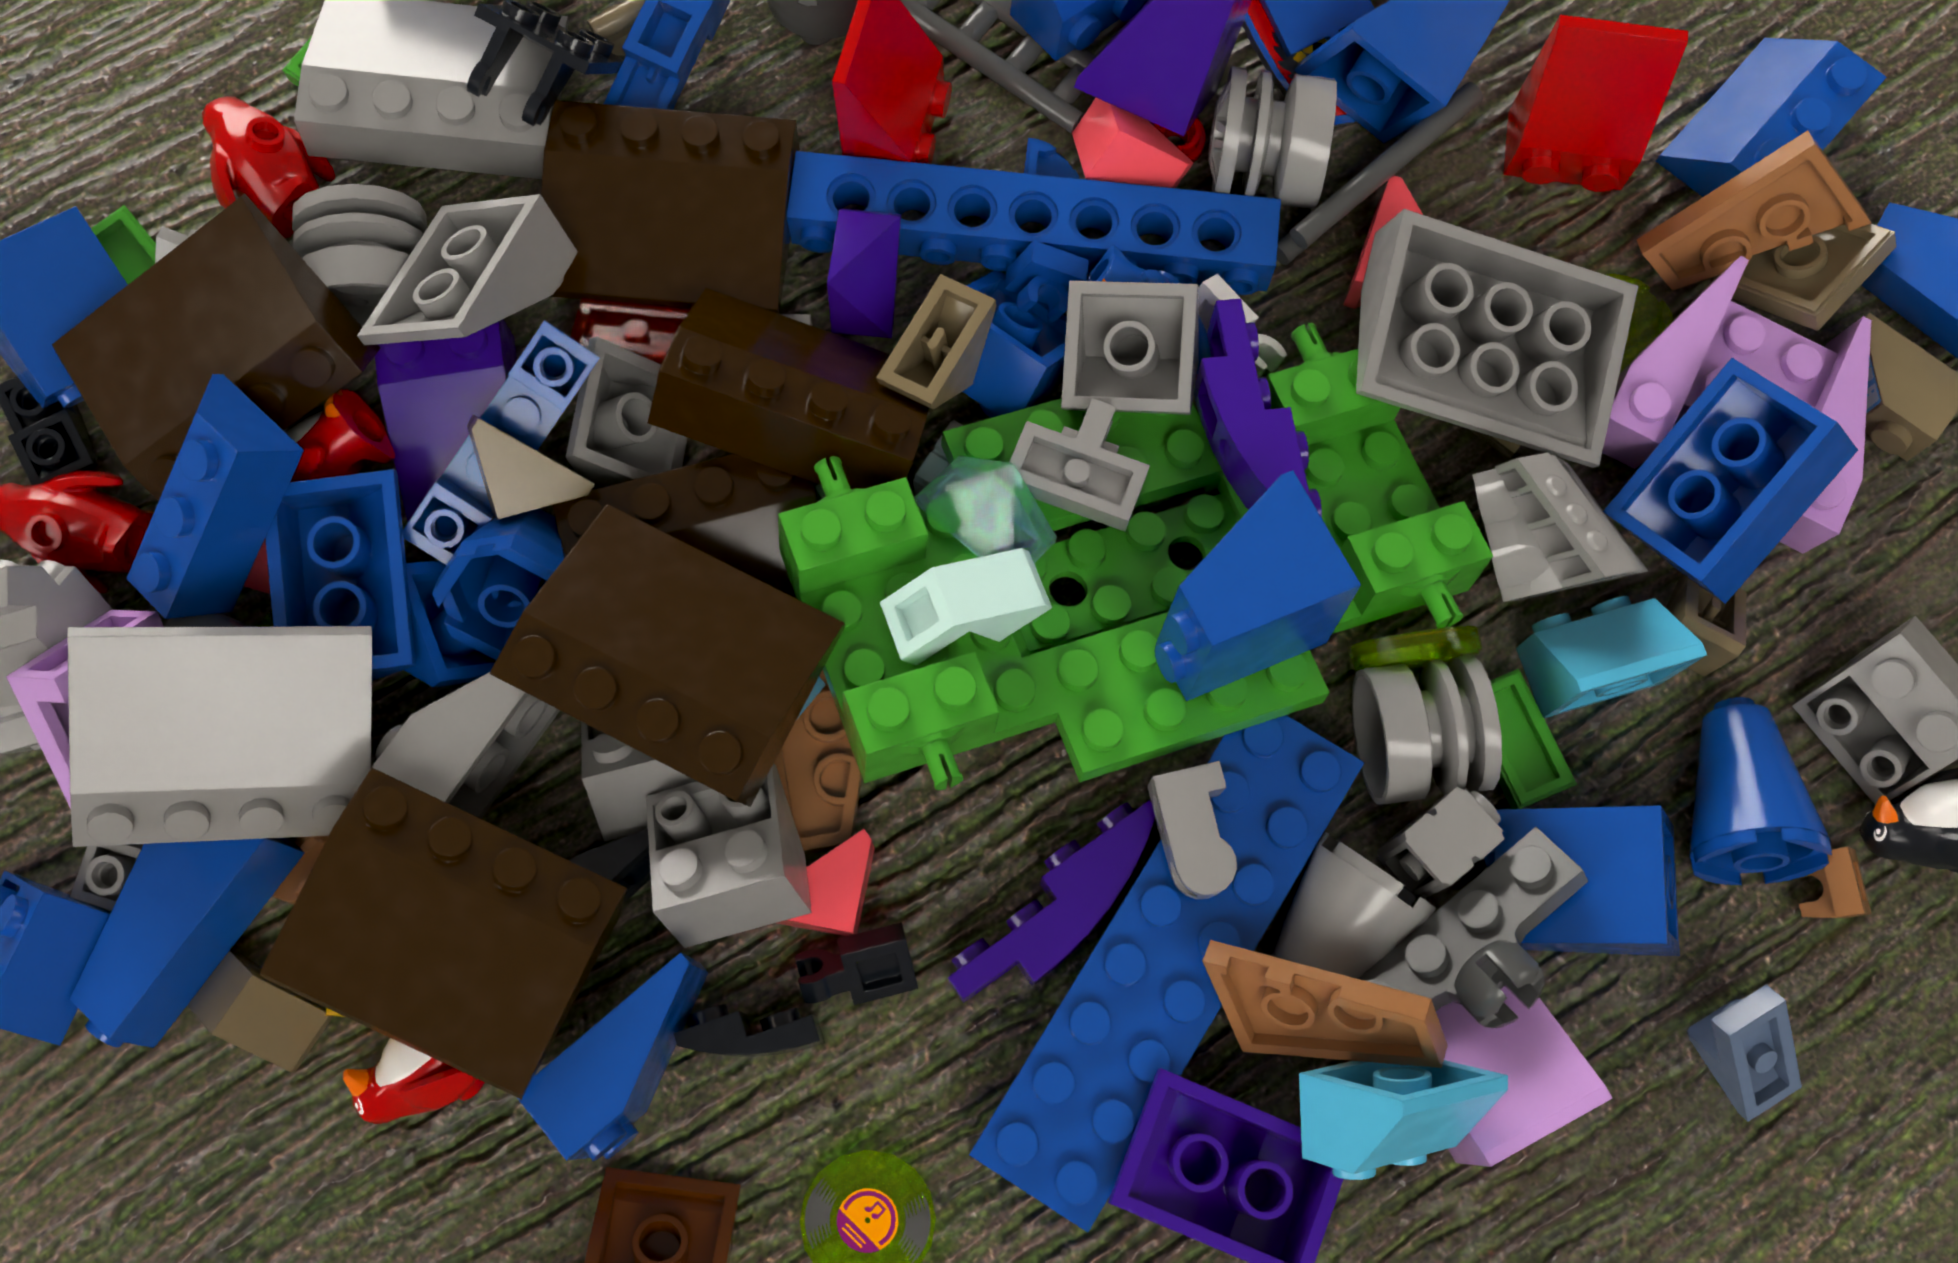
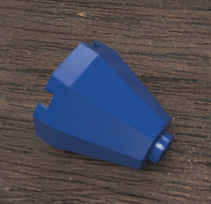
(497, 577)

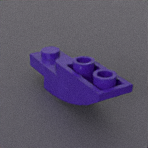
(1236, 411)
(1081, 890)

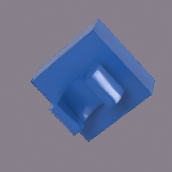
(1044, 276)

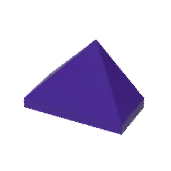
(864, 273)

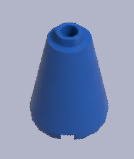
(1751, 801)

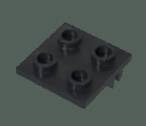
(571, 51)

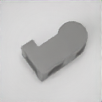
(1195, 853)

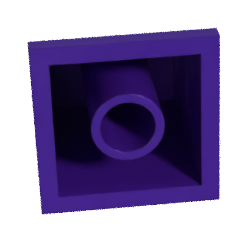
(1167, 60)

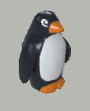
(1919, 827)

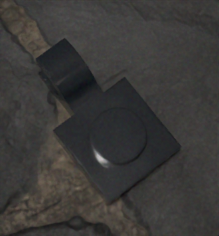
(868, 966)

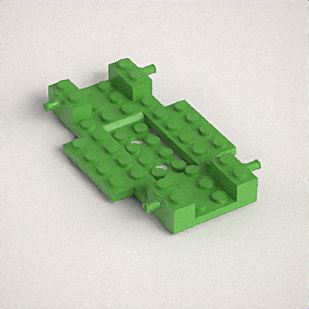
(1096, 661)

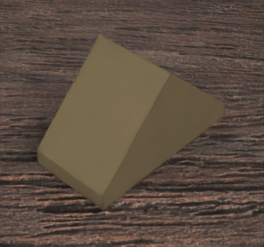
(940, 345)
(518, 475)
(1715, 624)
(258, 1013)

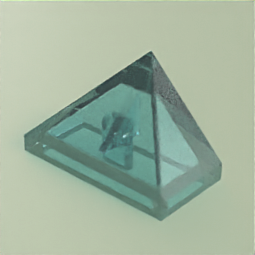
(987, 508)

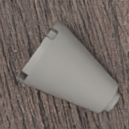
(1346, 912)

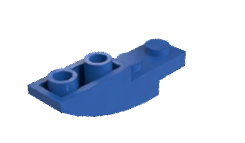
(663, 51)

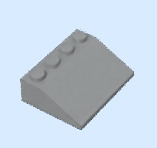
(393, 90)
(1492, 336)
(215, 731)

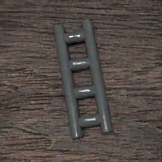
(1009, 72)
(1377, 173)

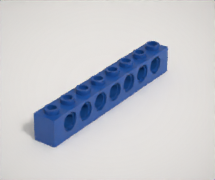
(1061, 204)

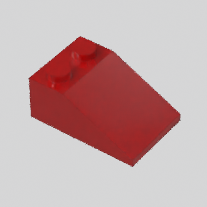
(889, 85)
(1591, 102)

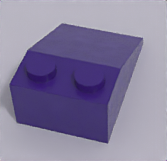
(431, 395)
(1225, 1175)

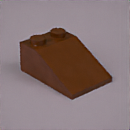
(662, 1219)

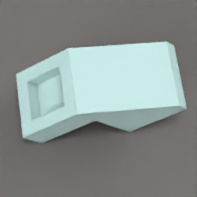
(976, 595)

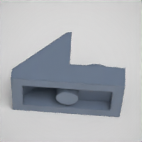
(1750, 1051)

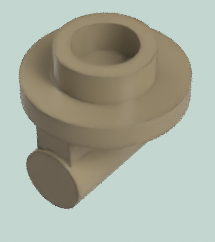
(616, 23)

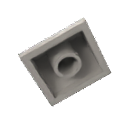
(1131, 346)
(610, 420)

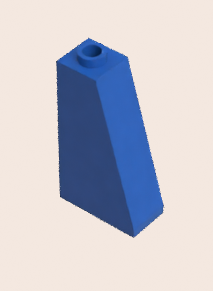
(173, 930)

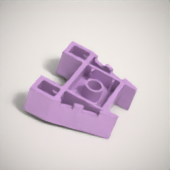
(1695, 348)

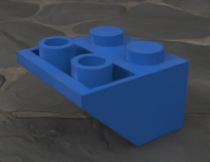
(42, 955)

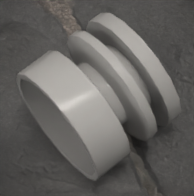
(1274, 136)
(357, 240)
(1426, 729)

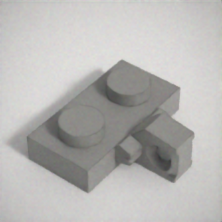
(1081, 468)

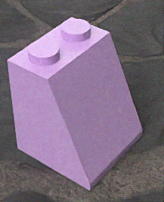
(1545, 1072)

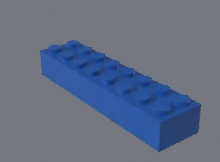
(1145, 986)

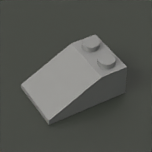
(473, 271)
(466, 743)

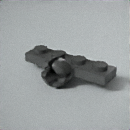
(1476, 937)

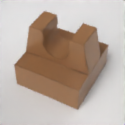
(1843, 888)

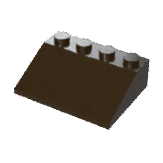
(670, 203)
(215, 304)
(784, 394)
(713, 505)
(670, 653)
(444, 932)

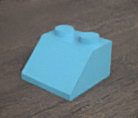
(1605, 654)
(1390, 1113)

